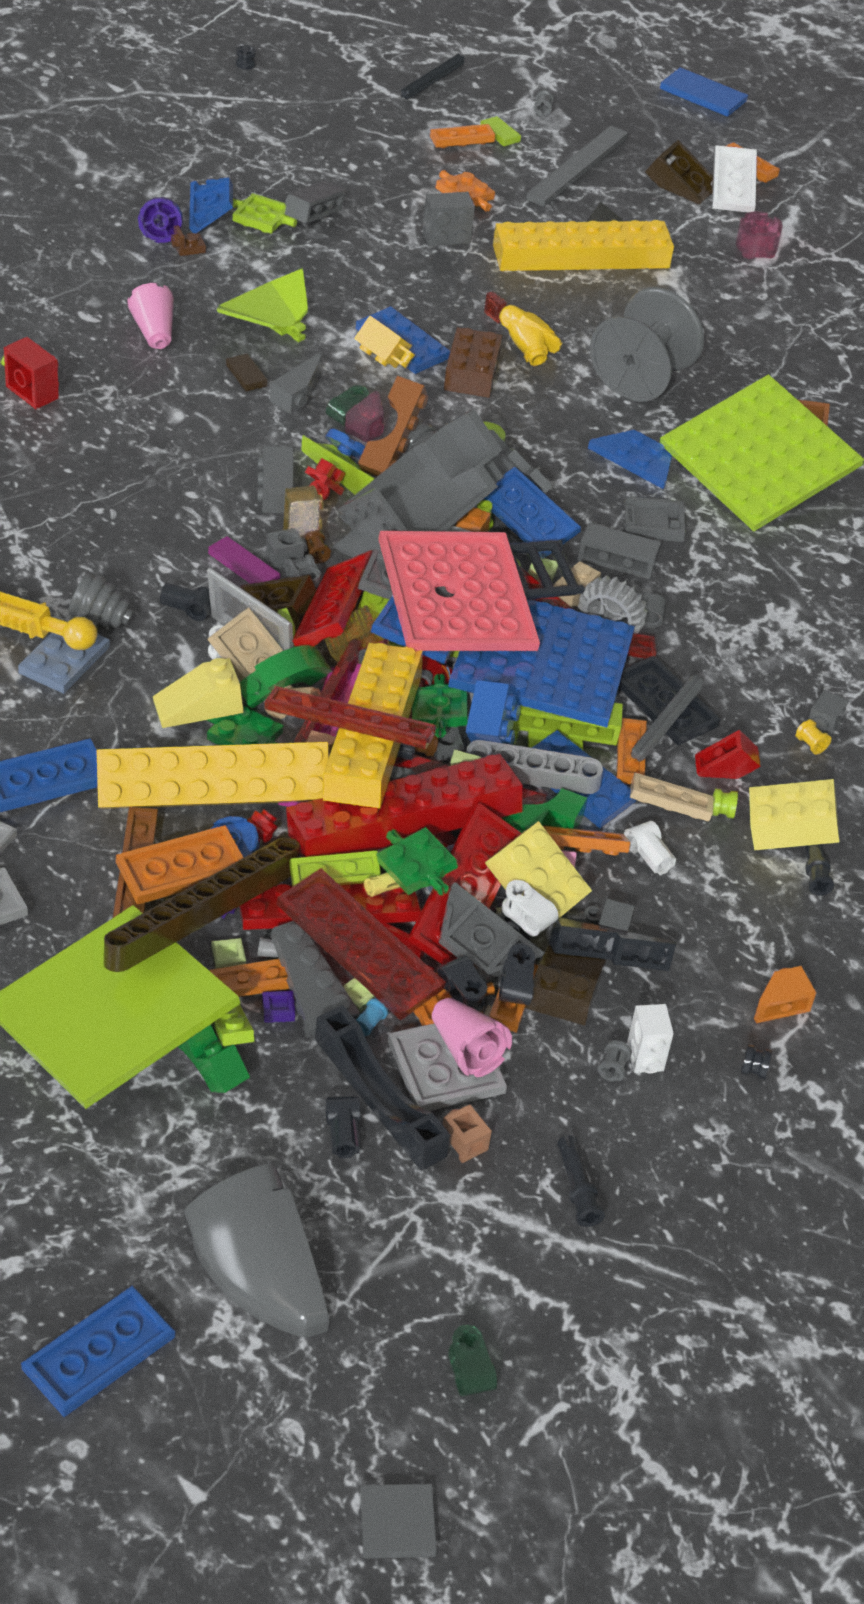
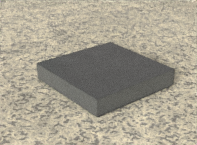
(397, 1521)

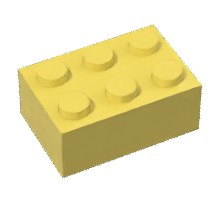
(793, 814)
(542, 865)

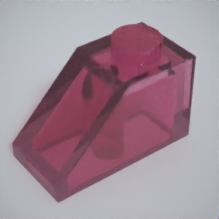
(366, 418)

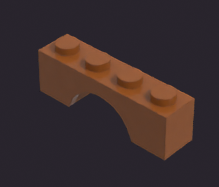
(407, 400)

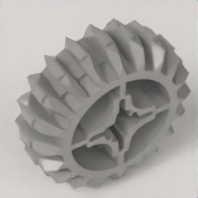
(616, 602)

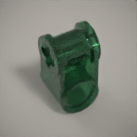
(344, 402)
(471, 1362)

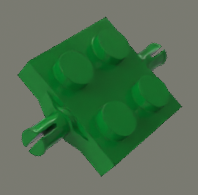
(440, 706)
(244, 729)
(417, 861)

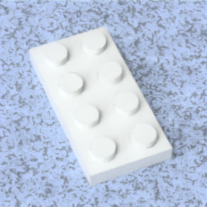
(734, 179)

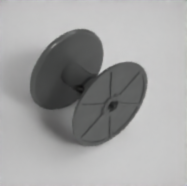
(646, 344)

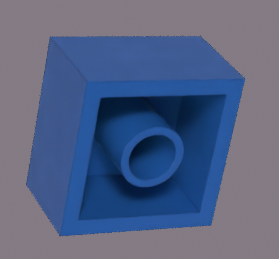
(492, 713)

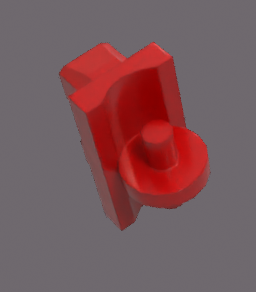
(326, 478)

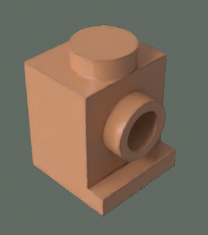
(468, 1132)

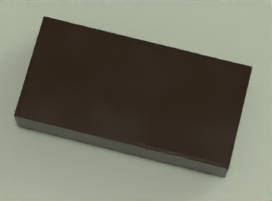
(246, 372)

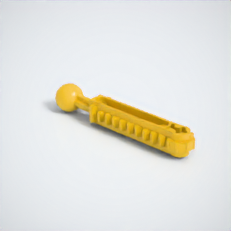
(36, 621)

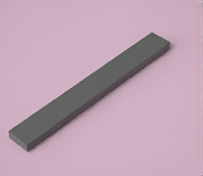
(576, 166)

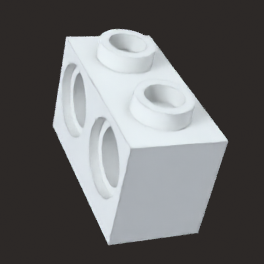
(650, 1038)

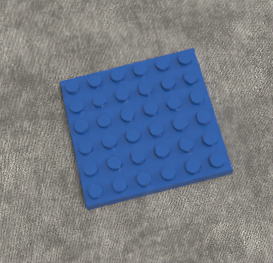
(569, 674)

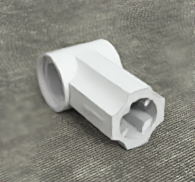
(647, 841)

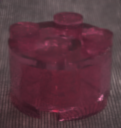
(758, 235)

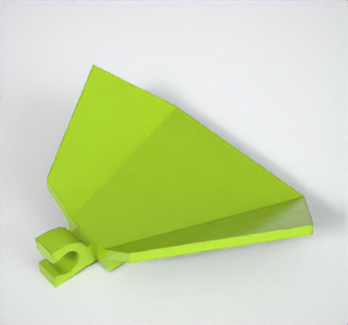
(274, 304)

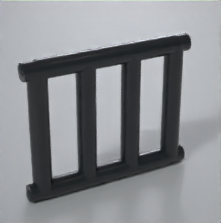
(548, 589)

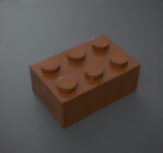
(473, 362)

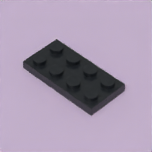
(652, 688)

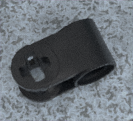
(517, 978)
(464, 982)

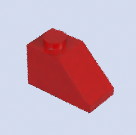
(728, 758)

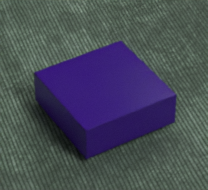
(278, 1006)

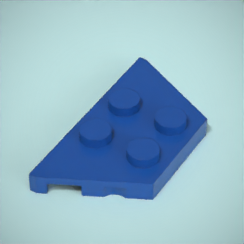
(209, 202)
(636, 454)

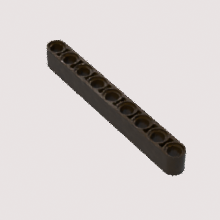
(198, 905)

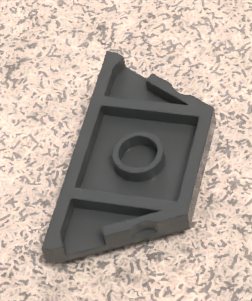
(478, 933)

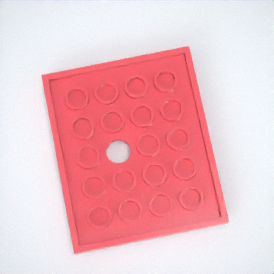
(480, 571)

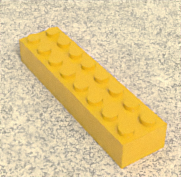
(582, 245)
(360, 762)
(211, 775)

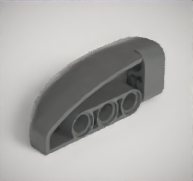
(258, 1250)

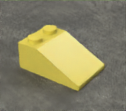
(200, 695)

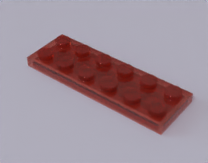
(360, 944)

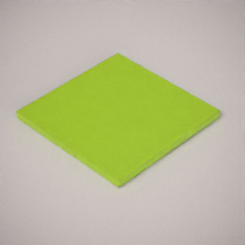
(104, 1025)

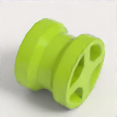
(724, 803)

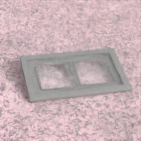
(230, 600)

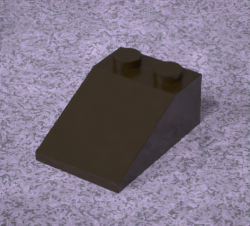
(681, 174)
(288, 593)
(566, 985)

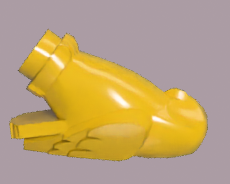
(530, 334)

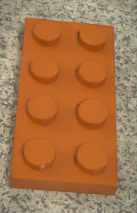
(176, 863)

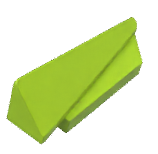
(354, 477)

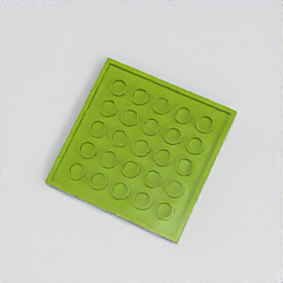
(761, 452)

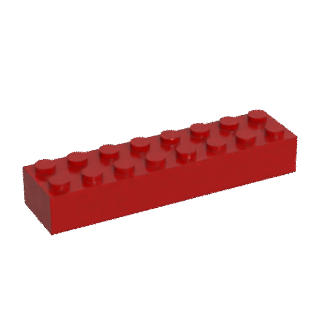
(429, 800)

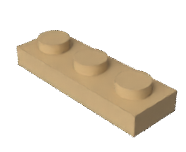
(671, 797)

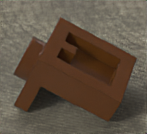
(187, 244)

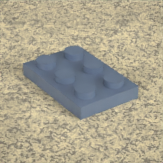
(58, 664)

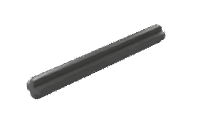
(666, 718)

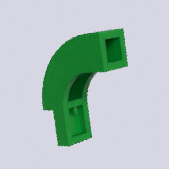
(283, 669)

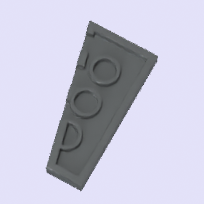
(309, 976)

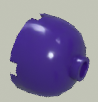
(158, 219)

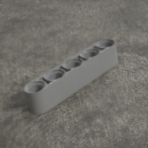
(547, 764)

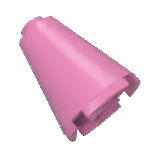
(153, 313)
(471, 1037)

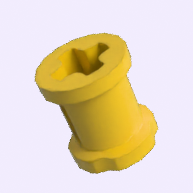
(813, 737)

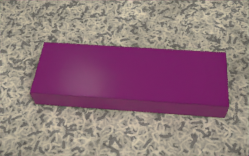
(242, 561)

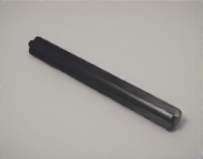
(432, 76)

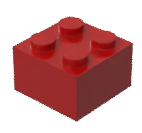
(31, 372)

